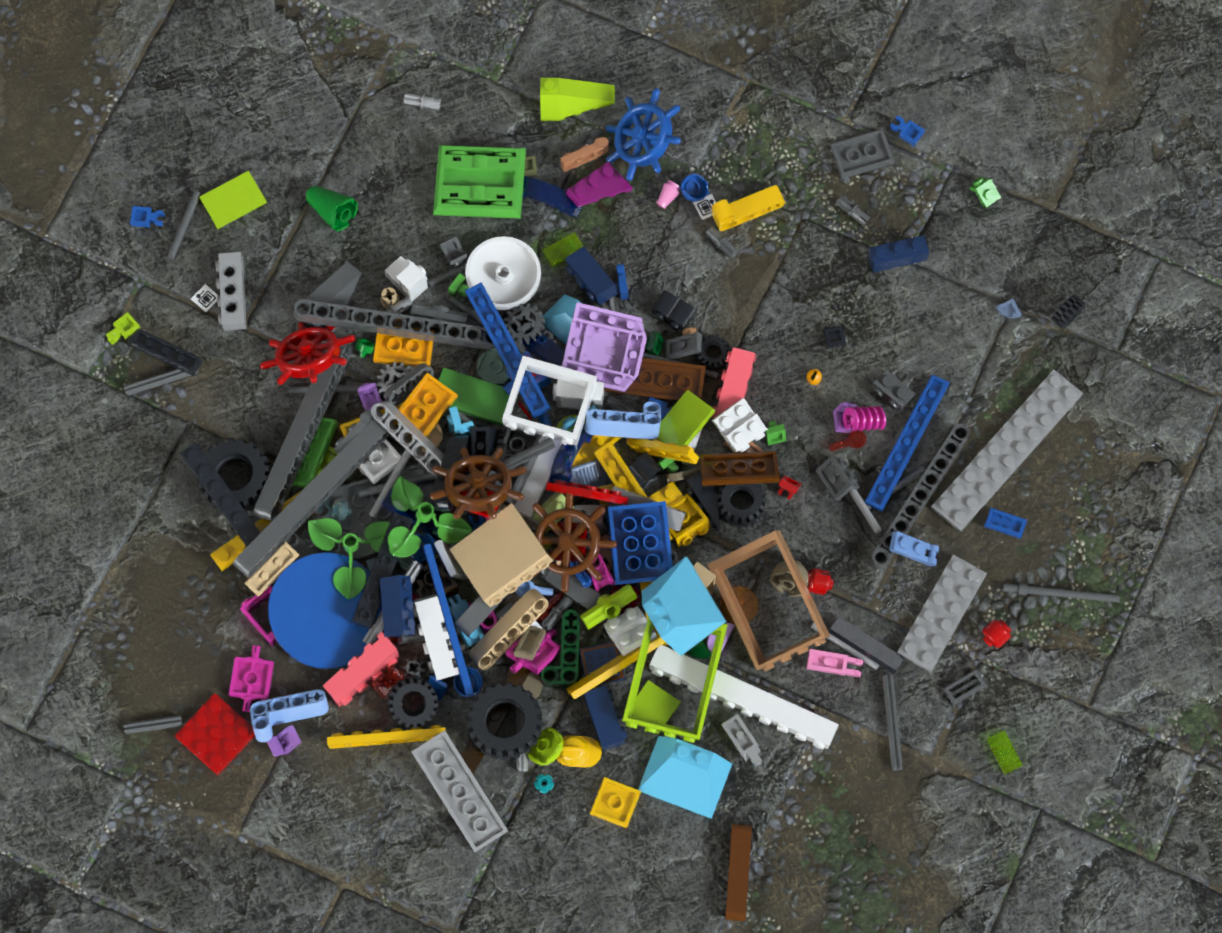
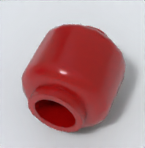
(819, 581)
(996, 633)

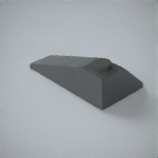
(335, 290)

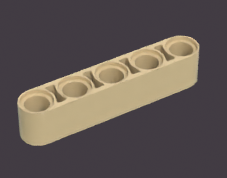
(508, 629)

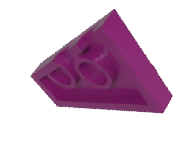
(599, 184)

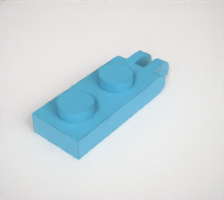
(456, 610)

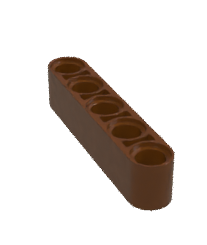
(738, 872)

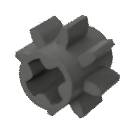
(415, 664)

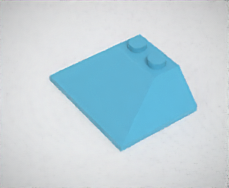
(681, 607)
(685, 776)

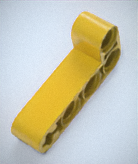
(747, 208)

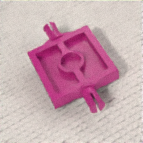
(546, 653)
(251, 678)

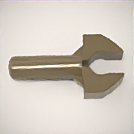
(681, 475)

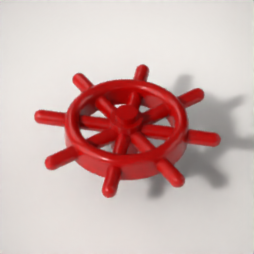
(307, 352)

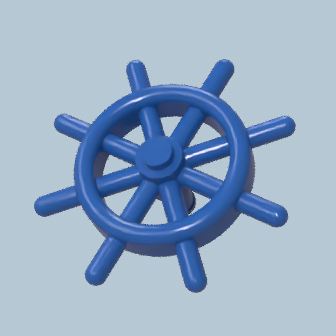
(643, 134)

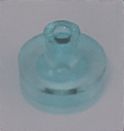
(340, 510)

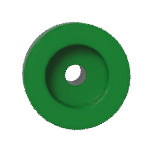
(364, 347)

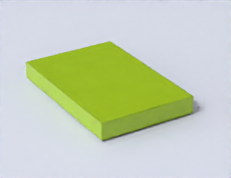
(233, 199)
(685, 420)

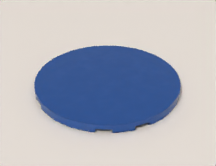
(313, 616)

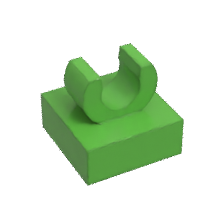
(458, 286)
(775, 433)
(668, 464)

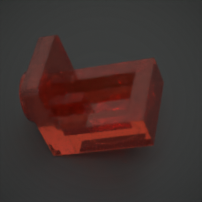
(383, 683)

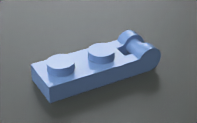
(913, 548)

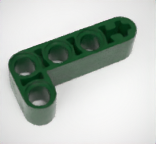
(566, 649)

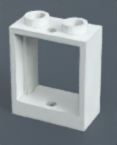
(572, 395)

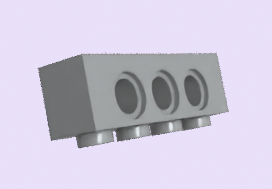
(237, 319)

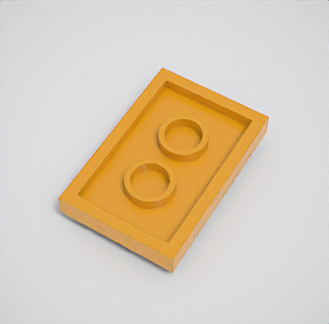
(402, 349)
(427, 403)

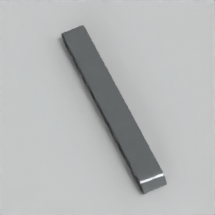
(924, 488)

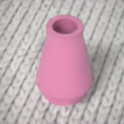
(668, 194)

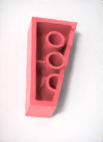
(734, 379)
(362, 670)

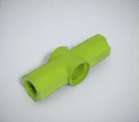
(608, 606)

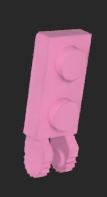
(832, 663)

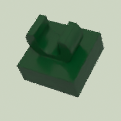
(654, 343)

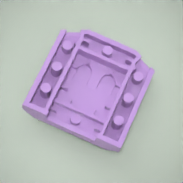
(605, 345)

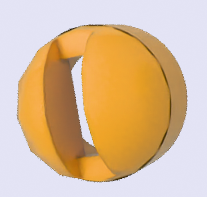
(817, 379)

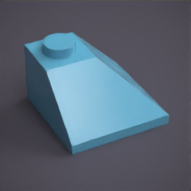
(560, 316)

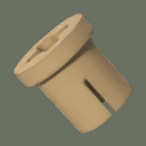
(384, 300)

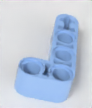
(625, 424)
(286, 709)

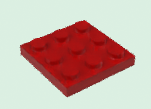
(587, 492)
(216, 734)

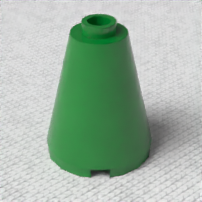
(332, 206)

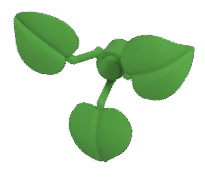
(328, 531)
(402, 541)

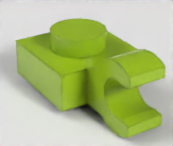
(124, 326)

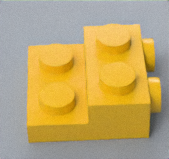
(694, 522)

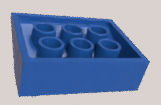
(641, 540)

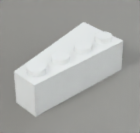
(436, 637)

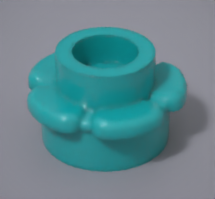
(544, 778)

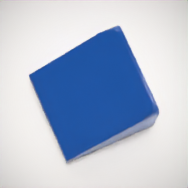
(439, 687)

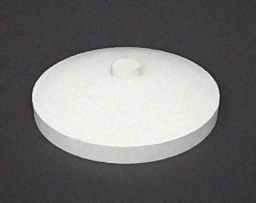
(506, 270)

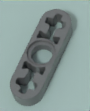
(401, 384)

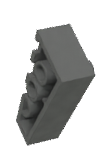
(515, 442)

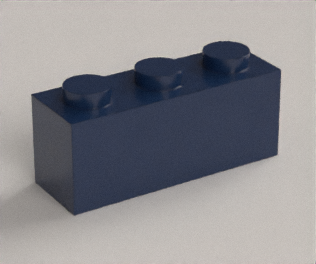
(898, 253)
(590, 276)
(397, 606)
(605, 718)

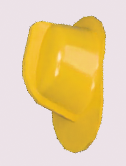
(579, 751)

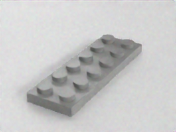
(941, 613)
(459, 791)

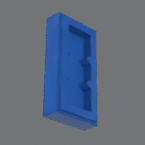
(1005, 523)

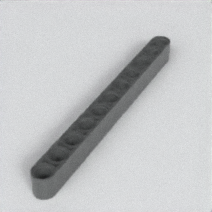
(388, 329)
(299, 439)
(310, 498)

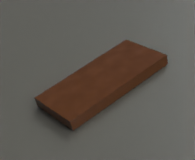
(739, 468)

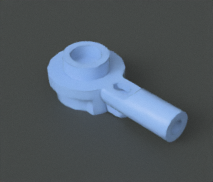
(526, 586)

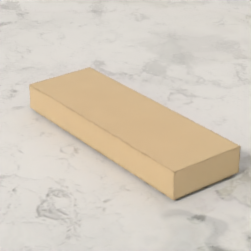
(271, 569)

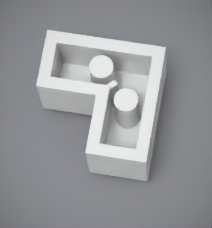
(407, 277)

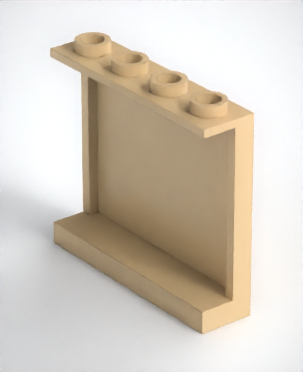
(501, 555)

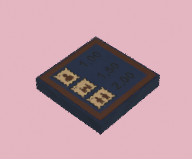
(596, 657)

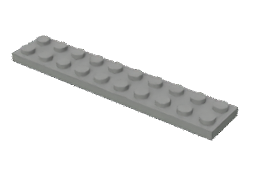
(1006, 450)

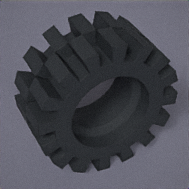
(1068, 311)
(717, 342)

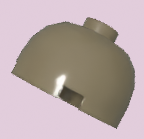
(782, 579)

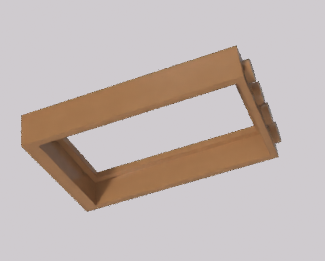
(718, 566)

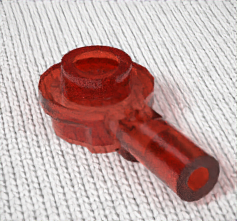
(855, 439)
(553, 602)

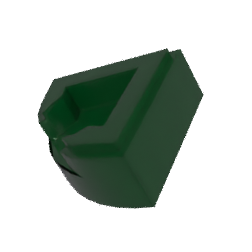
(699, 651)

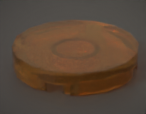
(747, 601)

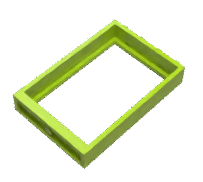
(672, 731)

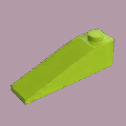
(571, 97)

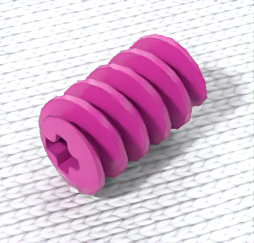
(864, 418)

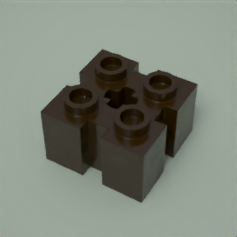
(426, 588)

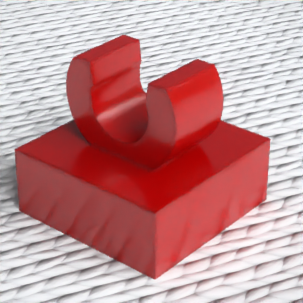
(790, 485)

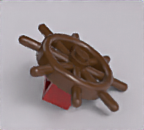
(478, 491)
(571, 540)

